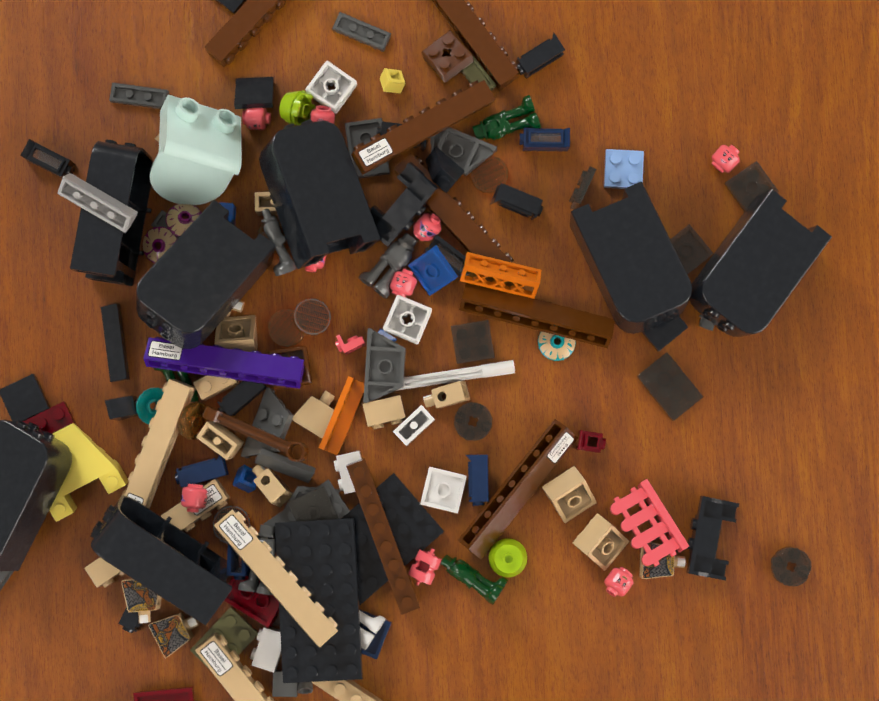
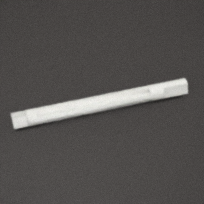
(482, 371)

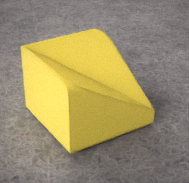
(392, 80)

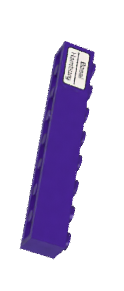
(225, 363)

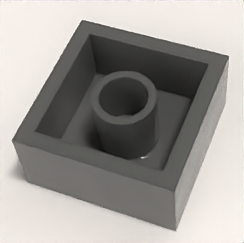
(283, 689)

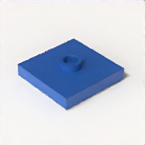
(433, 270)

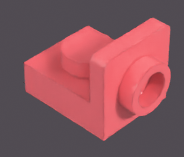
(353, 344)

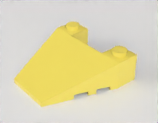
(87, 464)

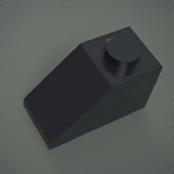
(442, 169)
(121, 407)

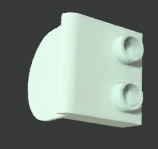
(195, 152)

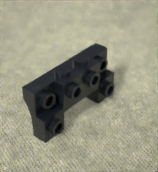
(406, 206)
(705, 537)

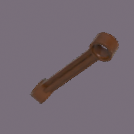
(214, 415)

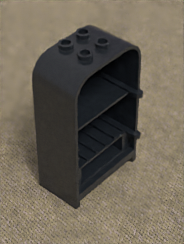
(317, 192)
(99, 247)
(633, 261)
(756, 267)
(201, 278)
(30, 478)
(162, 558)

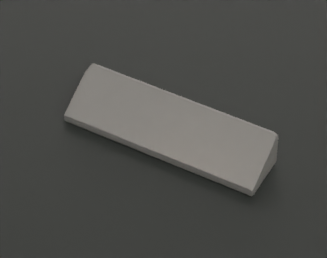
(97, 202)

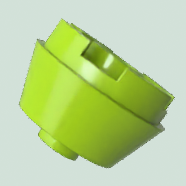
(296, 107)
(507, 557)

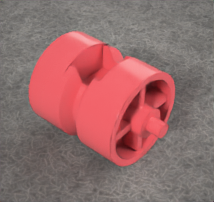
(424, 568)

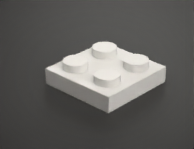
(443, 490)

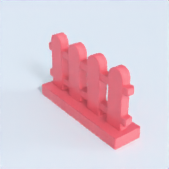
(665, 525)

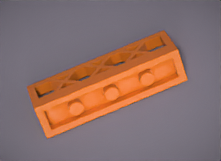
(502, 272)
(342, 416)

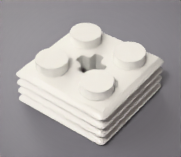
(330, 75)
(402, 308)

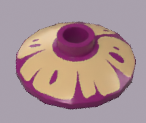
(174, 219)
(156, 235)

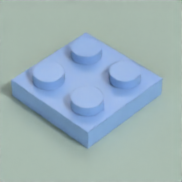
(623, 168)

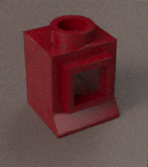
(583, 440)

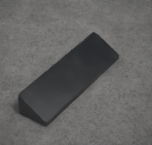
(115, 342)

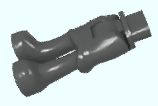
(274, 234)
(396, 256)
(252, 583)

